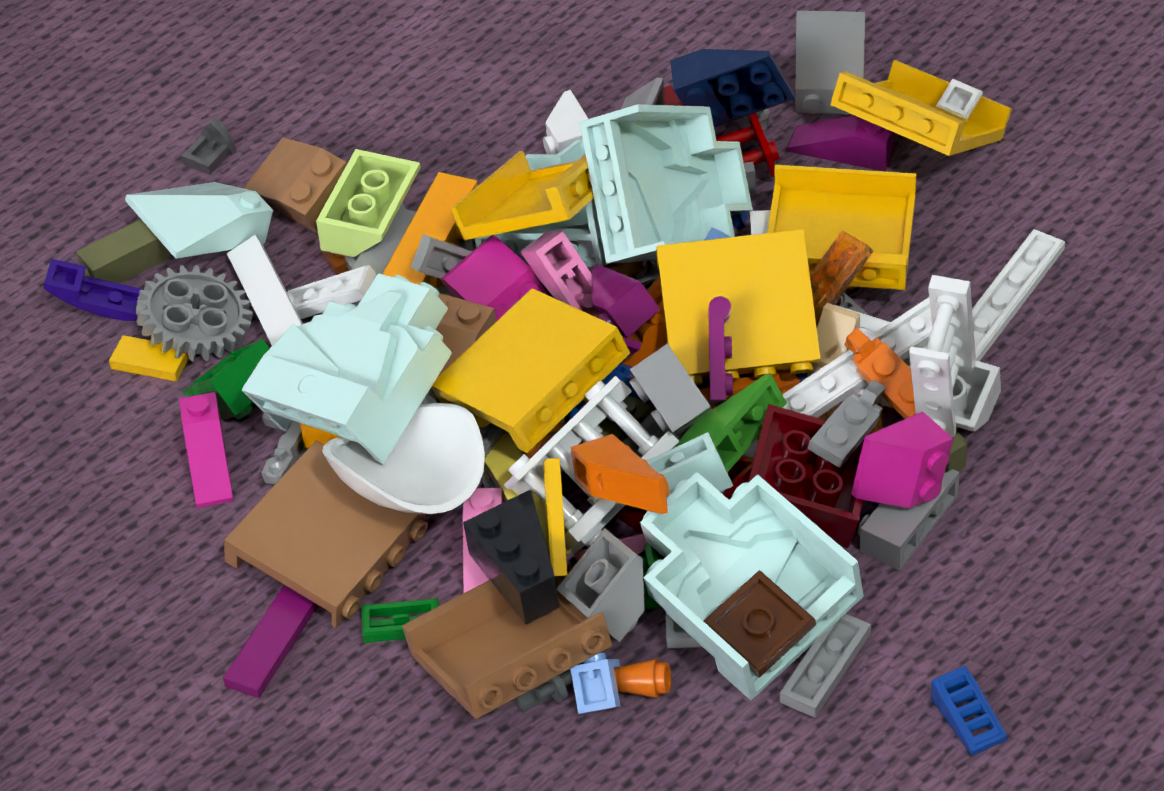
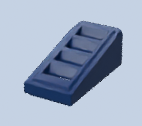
(957, 688)

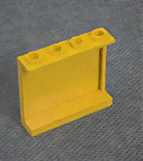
(908, 107)
(524, 197)
(863, 203)
(768, 295)
(532, 367)

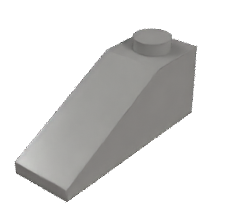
(896, 532)

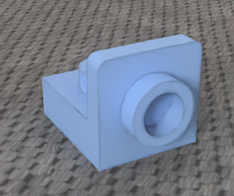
(595, 684)

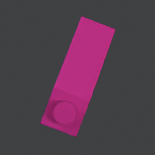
(206, 449)

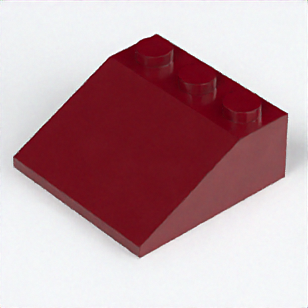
(804, 477)

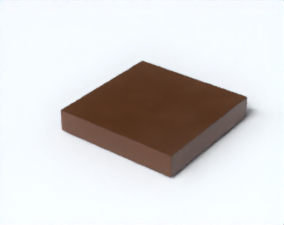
(760, 622)

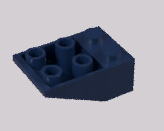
(729, 82)

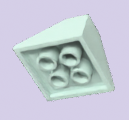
(202, 217)

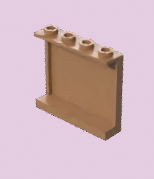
(322, 536)
(488, 653)

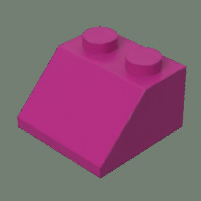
(492, 277)
(903, 463)

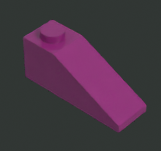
(845, 141)
(621, 300)

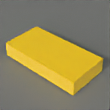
(142, 358)

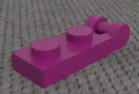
(719, 349)

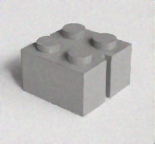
(670, 390)

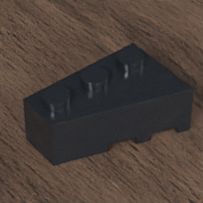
(514, 556)

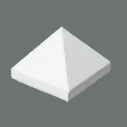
(959, 99)

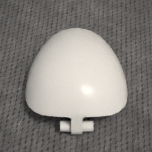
(428, 469)

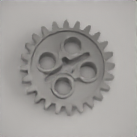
(193, 313)

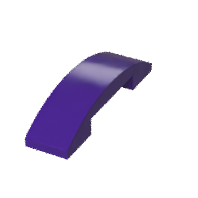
(91, 294)

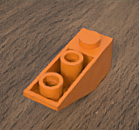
(617, 474)

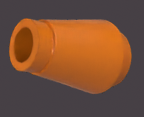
(644, 678)

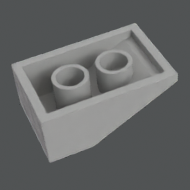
(824, 48)

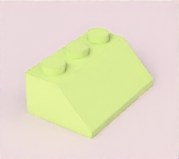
(364, 202)

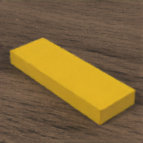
(555, 516)

